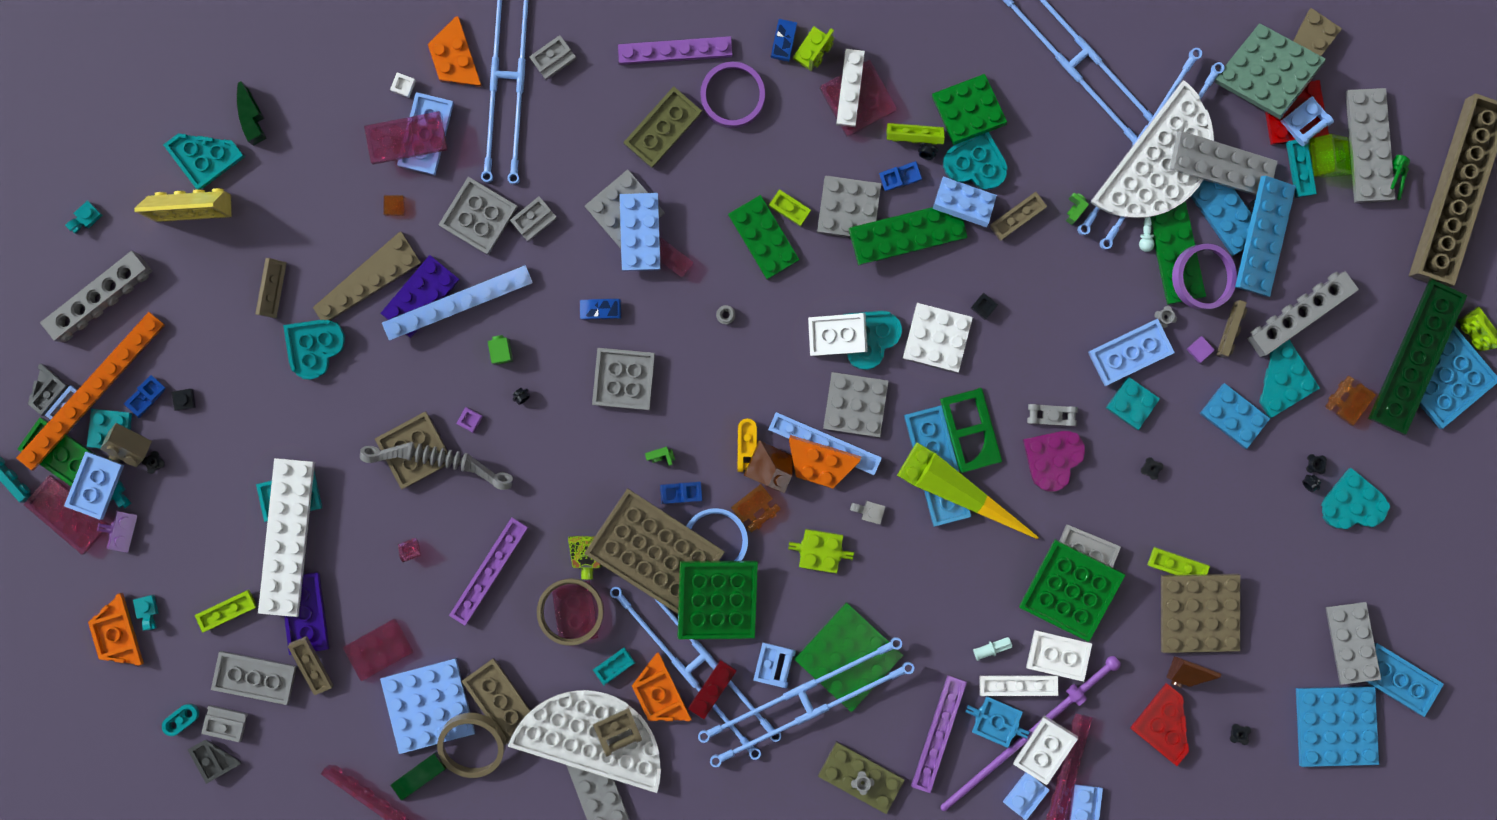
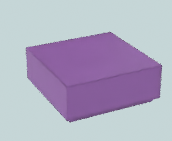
(1200, 349)
(469, 420)

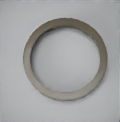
(541, 619)
(477, 719)

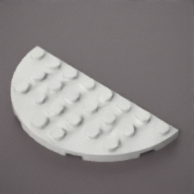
(1142, 180)
(564, 733)

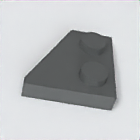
(46, 390)
(212, 760)

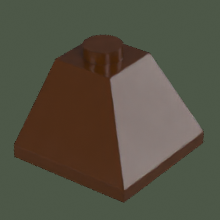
(770, 467)
(1189, 674)

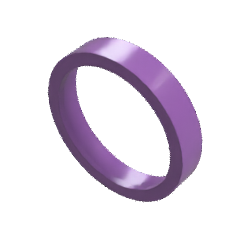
(733, 123)
(1178, 281)

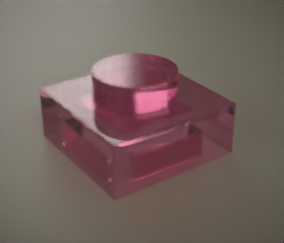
(409, 550)

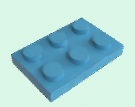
(1234, 416)

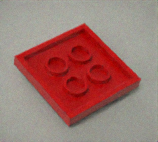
(1277, 131)

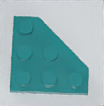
(203, 157)
(1285, 380)

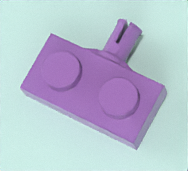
(120, 531)

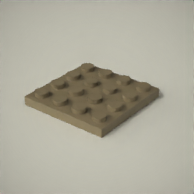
(1200, 613)

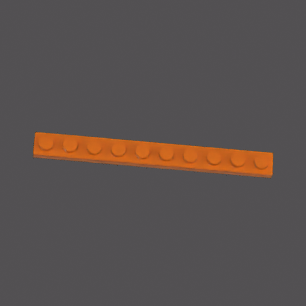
(90, 391)

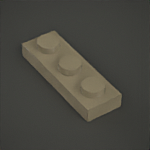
(1018, 216)
(270, 288)
(1232, 329)
(310, 665)

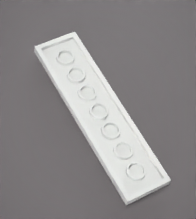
(286, 537)

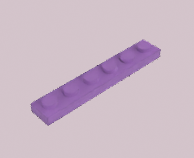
(674, 50)
(488, 571)
(938, 734)

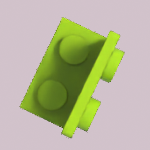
(813, 48)
(1479, 329)

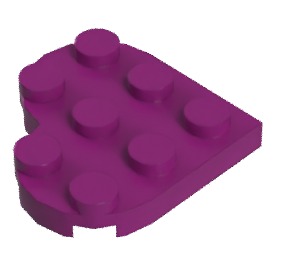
(1052, 457)

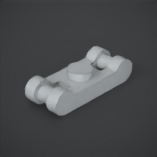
(1052, 415)

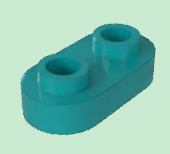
(181, 719)

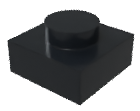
(984, 306)
(183, 399)

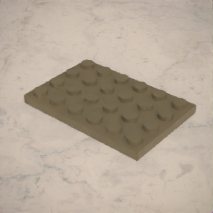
(647, 547)

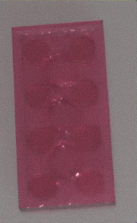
(405, 138)
(71, 525)

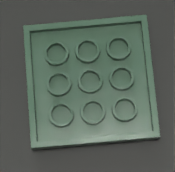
(1270, 70)

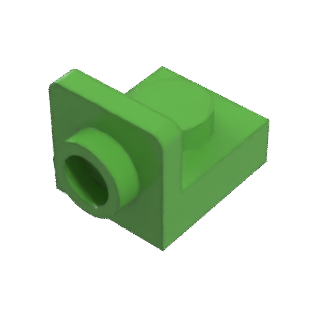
(1074, 213)
(656, 455)

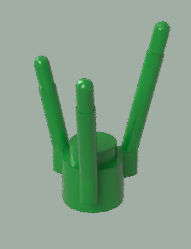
(1400, 167)

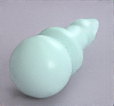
(1147, 243)

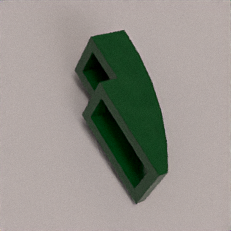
(249, 115)
(418, 776)

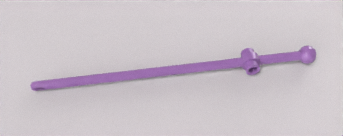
(1076, 694)

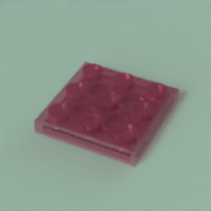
(873, 99)

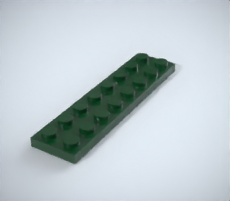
(1417, 357)

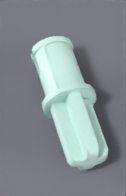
(992, 648)

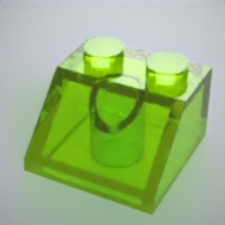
(1330, 156)

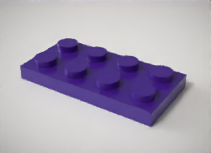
(425, 286)
(311, 616)

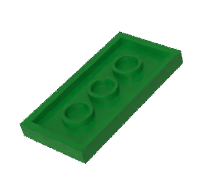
(763, 237)
(63, 459)

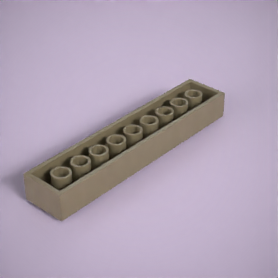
(1458, 193)

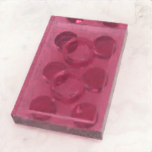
(574, 611)
(378, 649)

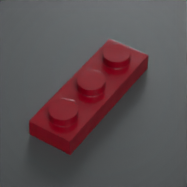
(712, 689)

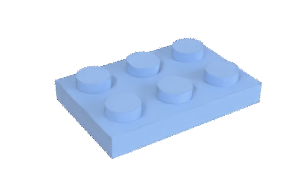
(964, 201)
(94, 485)

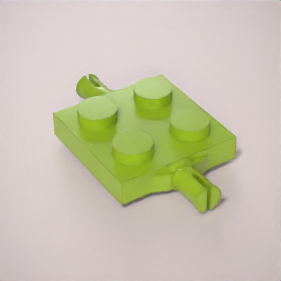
(820, 550)

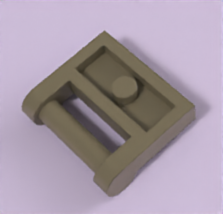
(614, 726)

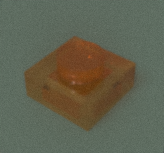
(393, 205)

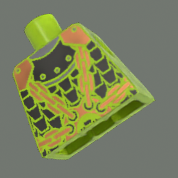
(577, 547)

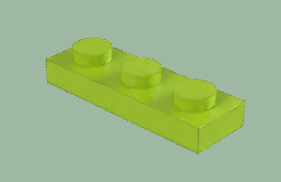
(915, 133)
(1175, 563)
(225, 611)

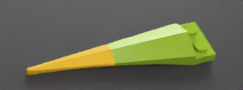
(936, 476)

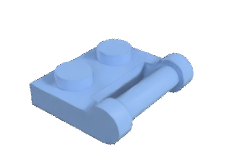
(1302, 116)
(768, 662)

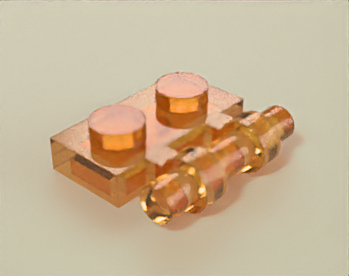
(1354, 405)
(751, 504)

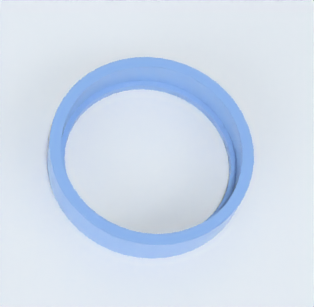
(727, 513)

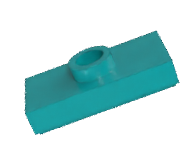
(614, 666)

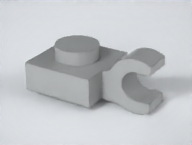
(870, 512)

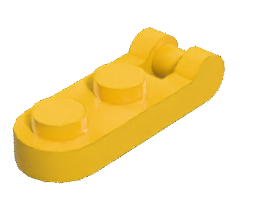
(746, 442)

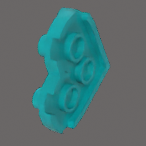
(977, 162)
(882, 333)
(312, 345)
(1354, 502)

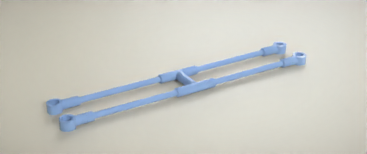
(1069, 66)
(495, 74)
(1209, 81)
(686, 671)
(801, 691)

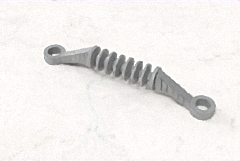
(406, 451)

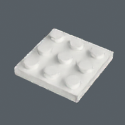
(937, 337)

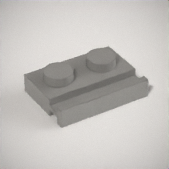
(552, 57)
(533, 219)
(224, 723)

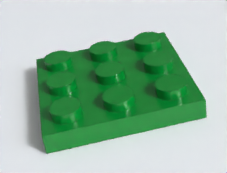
(969, 109)

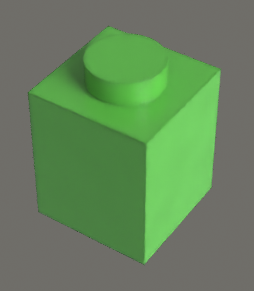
(500, 350)

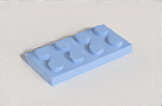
(423, 105)
(640, 232)
(1131, 352)

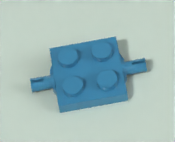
(997, 721)

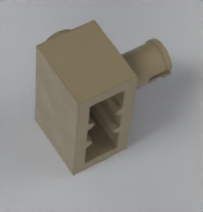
(125, 445)

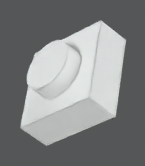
(403, 85)

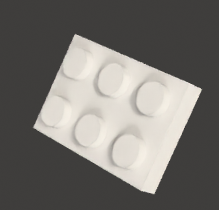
(837, 334)
(1059, 655)
(1045, 750)

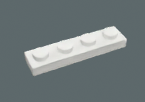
(850, 88)
(1019, 685)

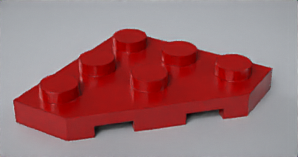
(1164, 725)

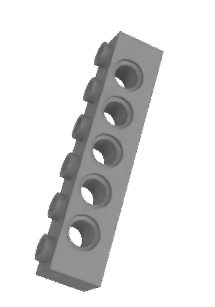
(1343, 288)
(55, 322)

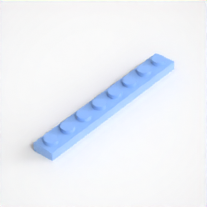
(457, 302)

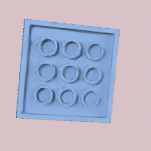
(424, 702)

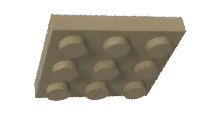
(416, 430)

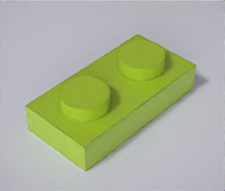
(789, 207)

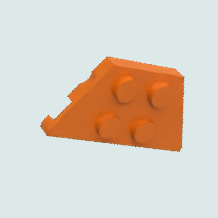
(453, 56)
(820, 462)
(115, 634)
(658, 693)

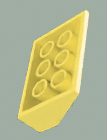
(186, 205)

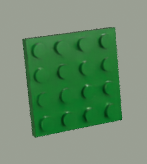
(1072, 590)
(717, 599)
(840, 642)

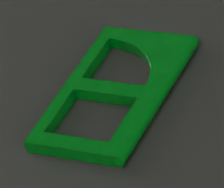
(990, 452)

